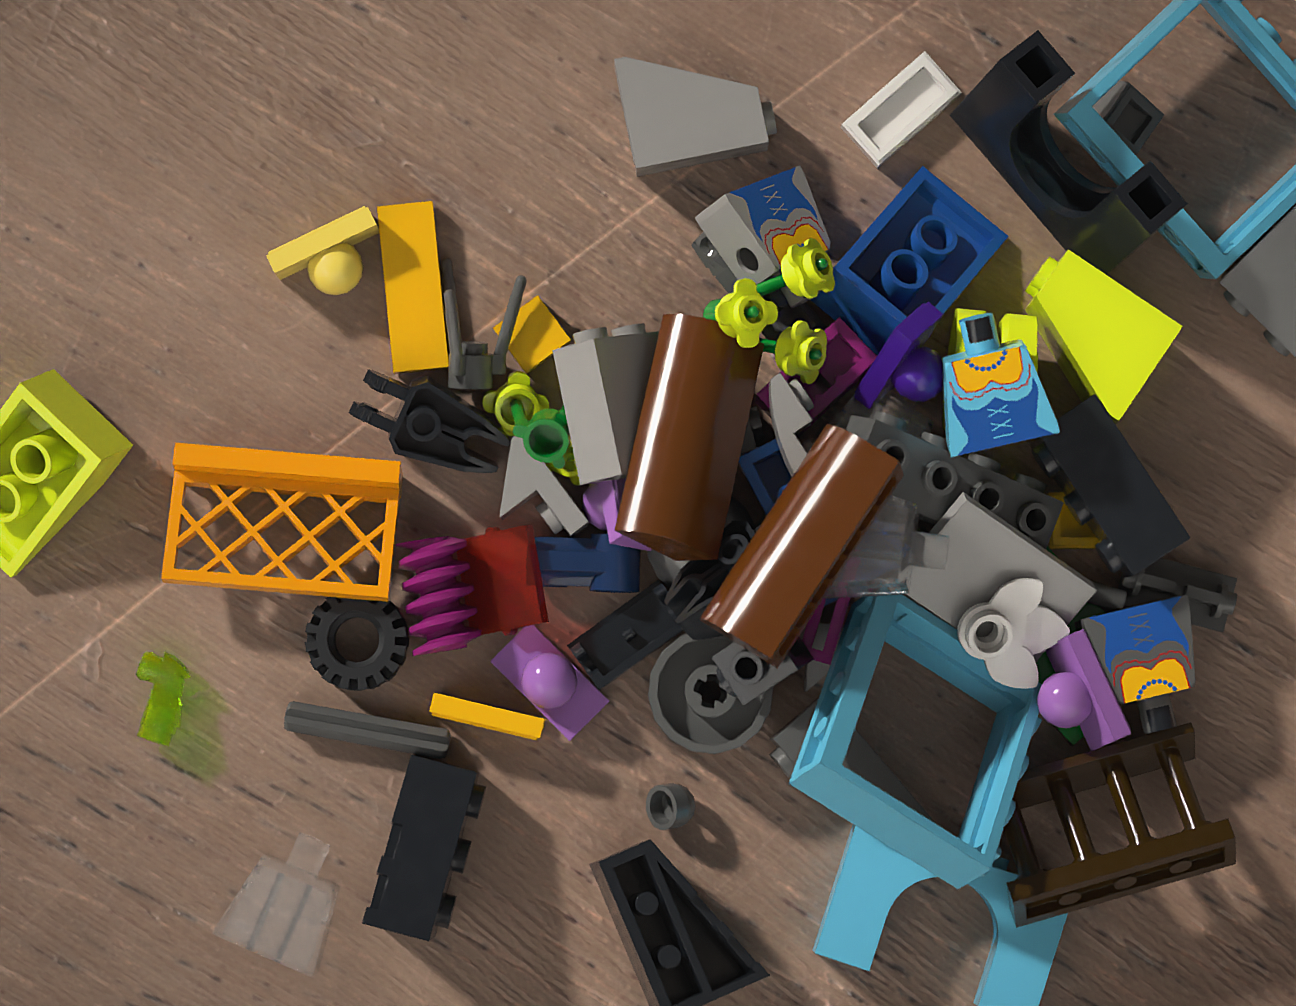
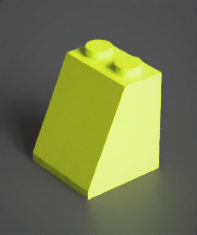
(1098, 331)

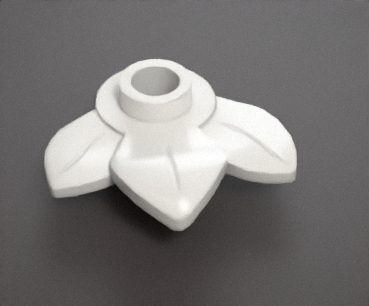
(1018, 632)

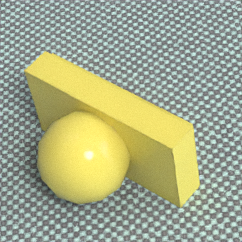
(327, 253)

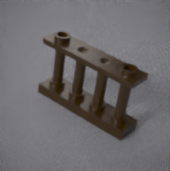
(1145, 861)

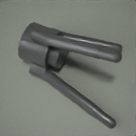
(469, 360)

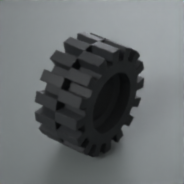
(356, 675)

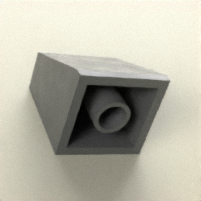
(1266, 284)

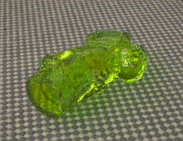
(164, 705)

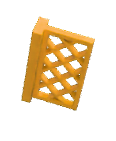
(286, 474)

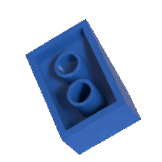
(913, 253)

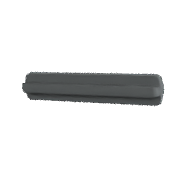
(367, 730)

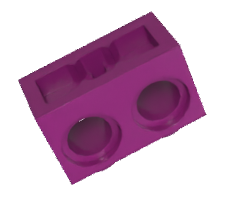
(843, 368)

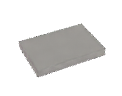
(984, 557)

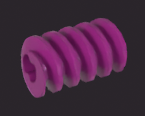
(438, 594)

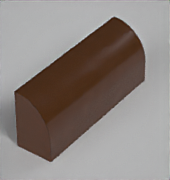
(688, 439)
(803, 544)

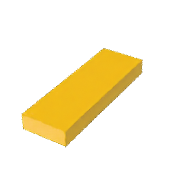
(413, 287)

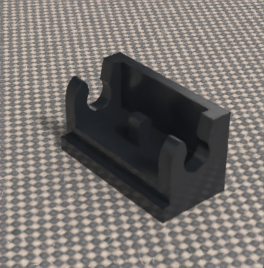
(626, 636)

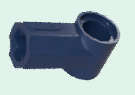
(589, 564)

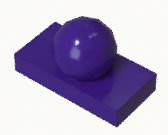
(906, 362)

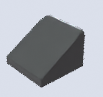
(1129, 114)

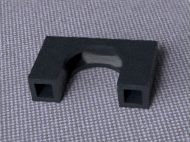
(1011, 129)

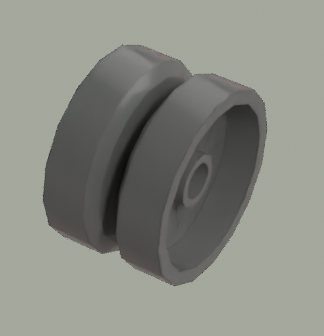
(680, 707)

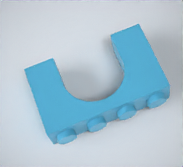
(873, 878)

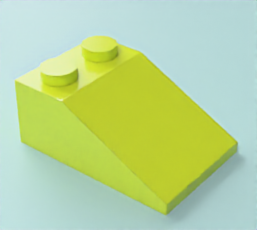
(51, 463)

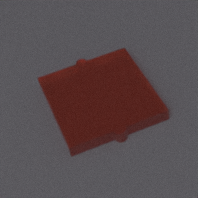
(504, 580)

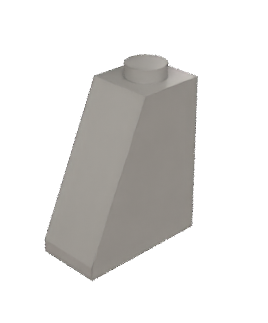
(688, 117)

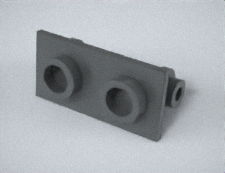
(1209, 592)

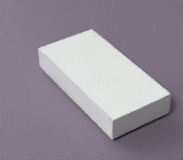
(901, 109)

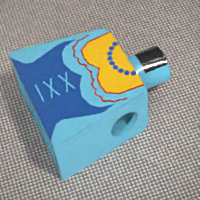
(992, 392)

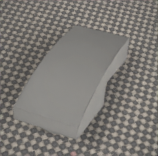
(789, 417)

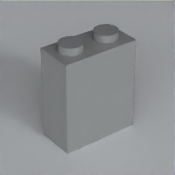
(604, 395)

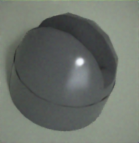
(670, 806)

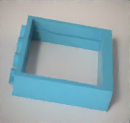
(1260, 44)
(1004, 762)

